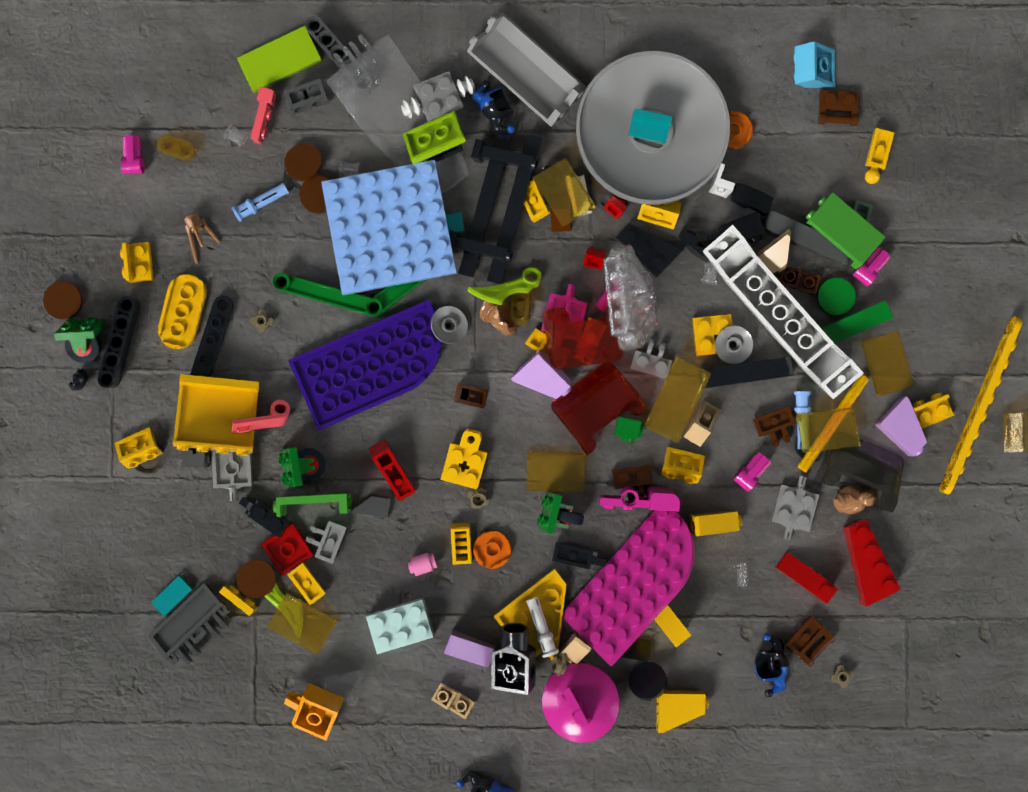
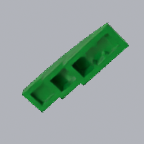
(858, 322)

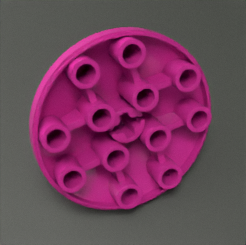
(581, 703)

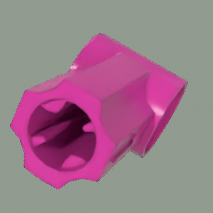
(132, 161)
(869, 270)
(748, 476)

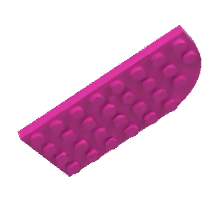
(634, 585)

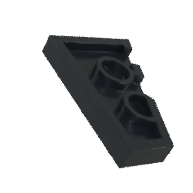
(651, 251)

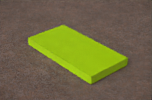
(279, 59)

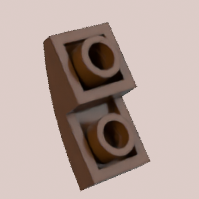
(800, 280)

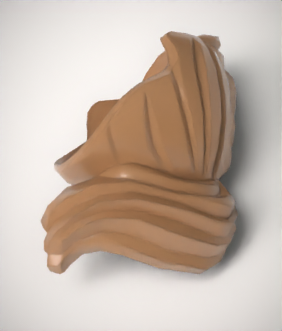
(498, 316)
(854, 499)

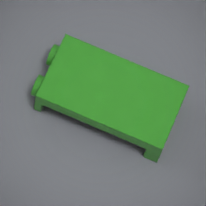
(845, 229)
(344, 500)

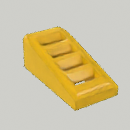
(456, 527)

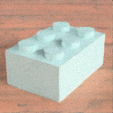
(400, 625)

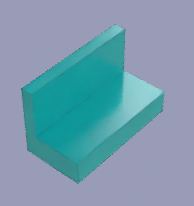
(650, 125)

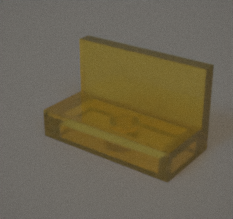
(1016, 432)

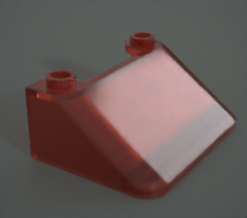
(579, 341)
(596, 403)

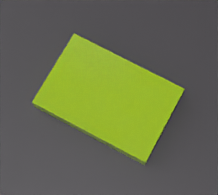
(434, 137)

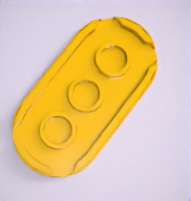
(182, 311)

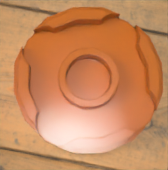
(740, 130)
(492, 549)

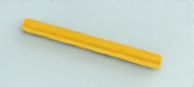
(846, 402)

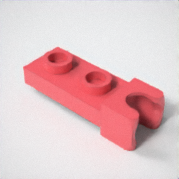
(267, 100)

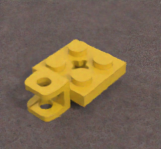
(468, 452)

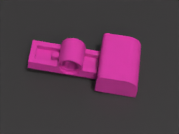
(656, 498)

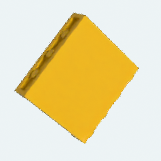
(207, 411)

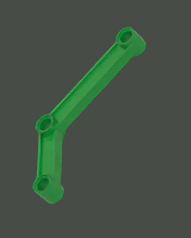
(351, 302)

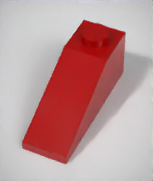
(391, 469)
(807, 578)

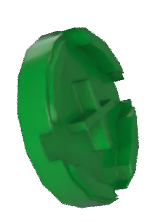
(836, 296)

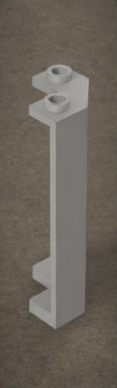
(526, 69)

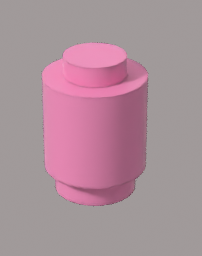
(422, 564)

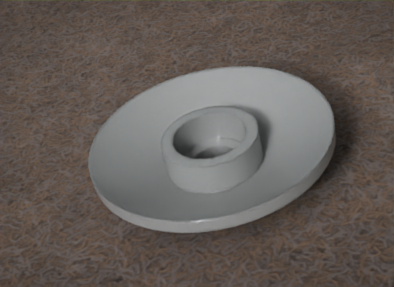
(456, 321)
(742, 348)

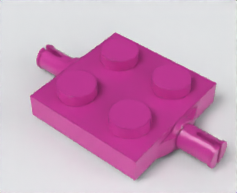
(574, 307)

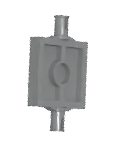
(231, 472)
(795, 508)

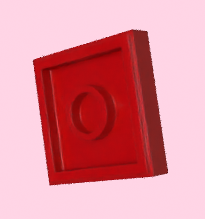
(288, 550)

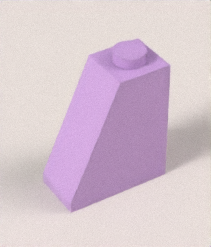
(542, 377)
(903, 427)
(469, 649)

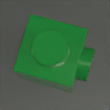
(628, 429)

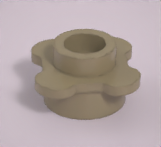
(267, 321)
(475, 503)
(559, 665)
(836, 676)

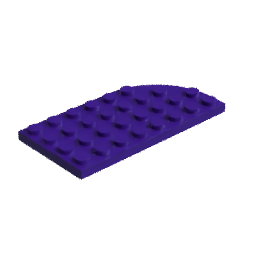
(368, 365)

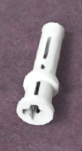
(544, 636)

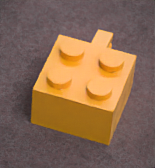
(314, 710)

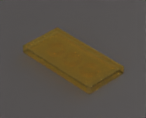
(677, 400)

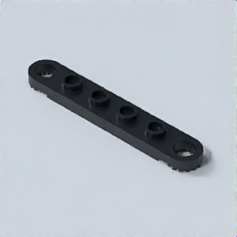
(212, 338)

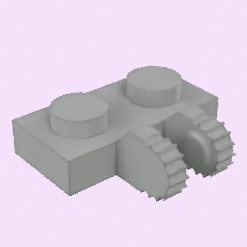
(651, 364)
(330, 541)

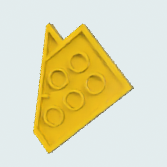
(551, 595)

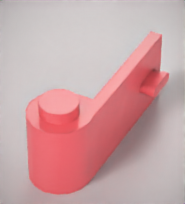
(277, 417)

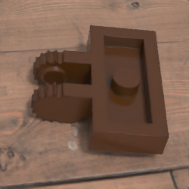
(773, 422)
(632, 477)

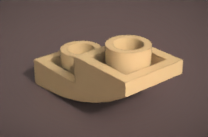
(453, 700)

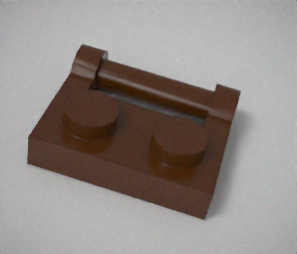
(838, 102)
(804, 638)

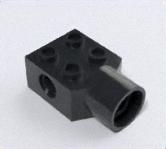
(513, 661)

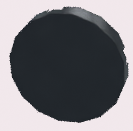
(647, 681)

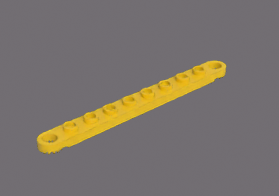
(978, 412)

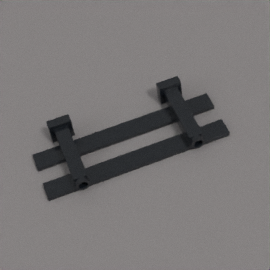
(474, 246)

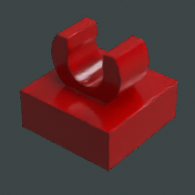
(615, 207)
(594, 258)

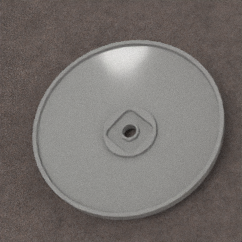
(644, 168)

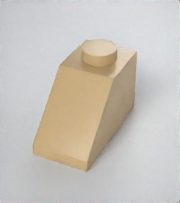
(776, 253)
(702, 423)
(575, 648)

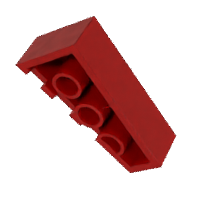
(869, 564)

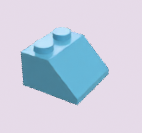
(814, 66)

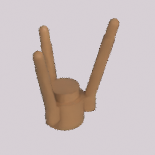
(194, 225)

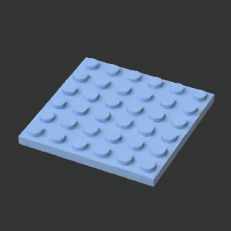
(388, 227)

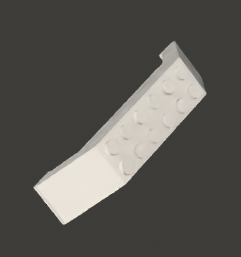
(781, 313)

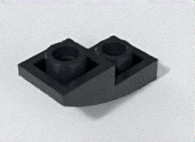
(750, 197)
(690, 240)

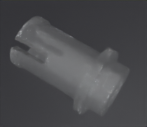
(742, 574)

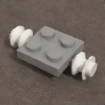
(438, 96)

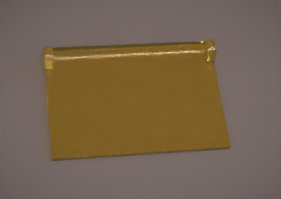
(564, 192)
(887, 364)
(828, 429)
(555, 471)
(301, 623)

